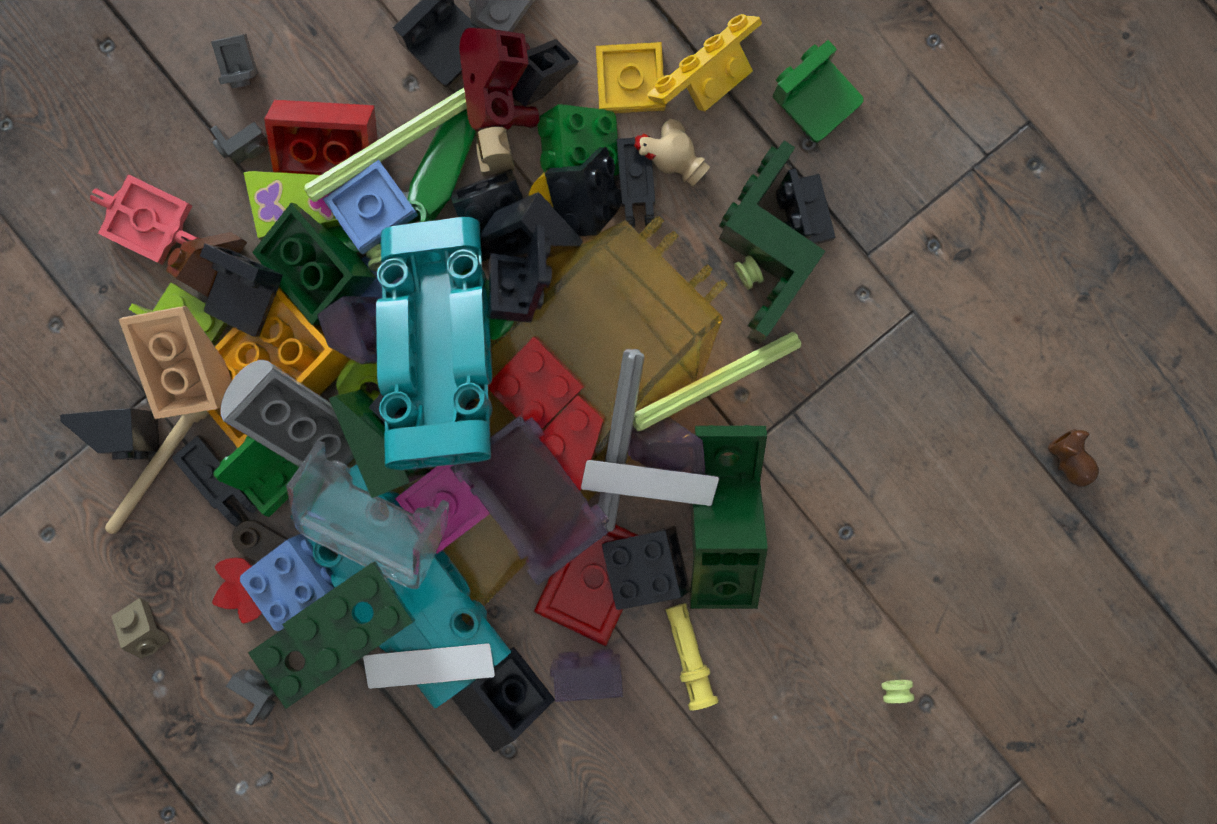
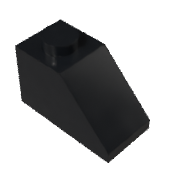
(546, 68)

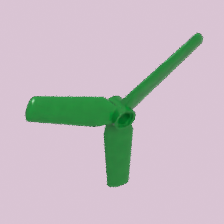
(435, 183)

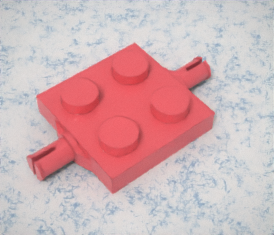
(144, 218)

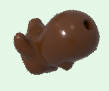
(1073, 459)

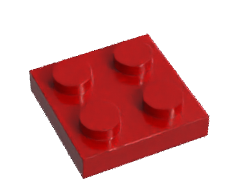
(536, 384)

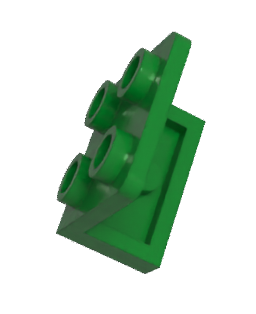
(817, 93)
(574, 134)
(258, 474)

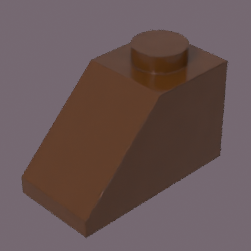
(196, 271)

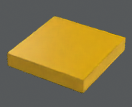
(628, 75)

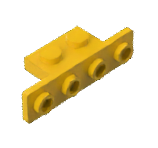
(712, 69)

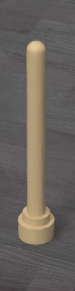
(152, 470)

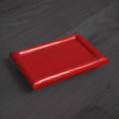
(582, 595)

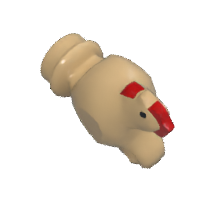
(673, 152)

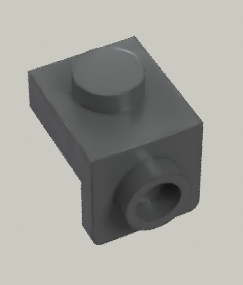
(235, 60)
(243, 145)
(253, 687)

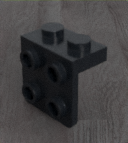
(585, 193)
(519, 282)

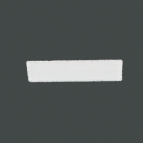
(649, 482)
(429, 666)

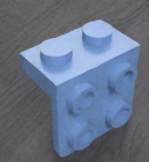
(287, 581)

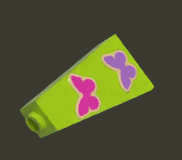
(273, 192)

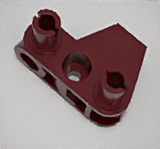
(490, 70)

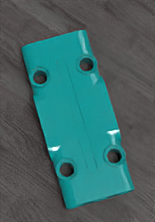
(433, 344)
(434, 605)

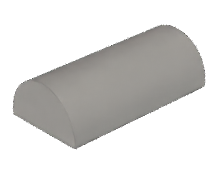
(282, 414)

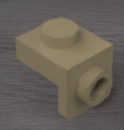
(138, 630)

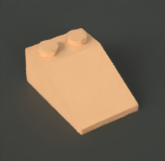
(175, 362)

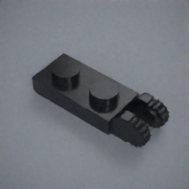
(635, 180)
(198, 464)

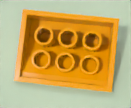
(287, 343)

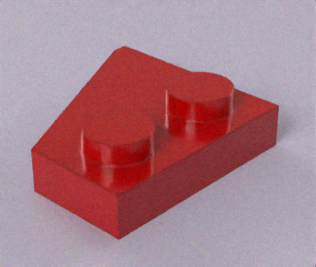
(574, 437)

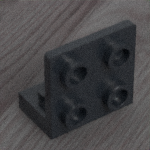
(433, 37)
(485, 198)
(806, 206)
(240, 290)
(646, 568)

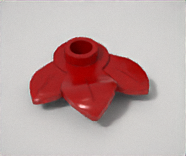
(232, 593)

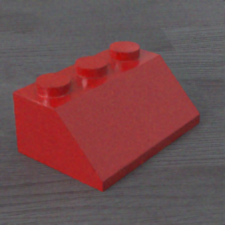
(317, 134)

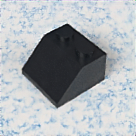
(119, 432)
(505, 703)

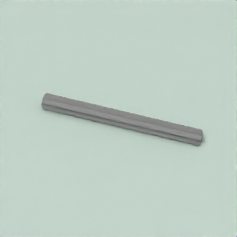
(622, 424)

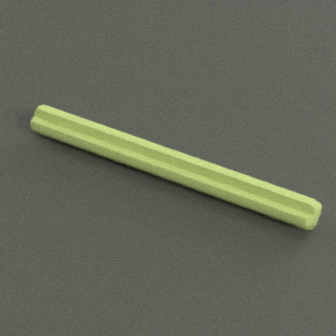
(386, 146)
(715, 381)

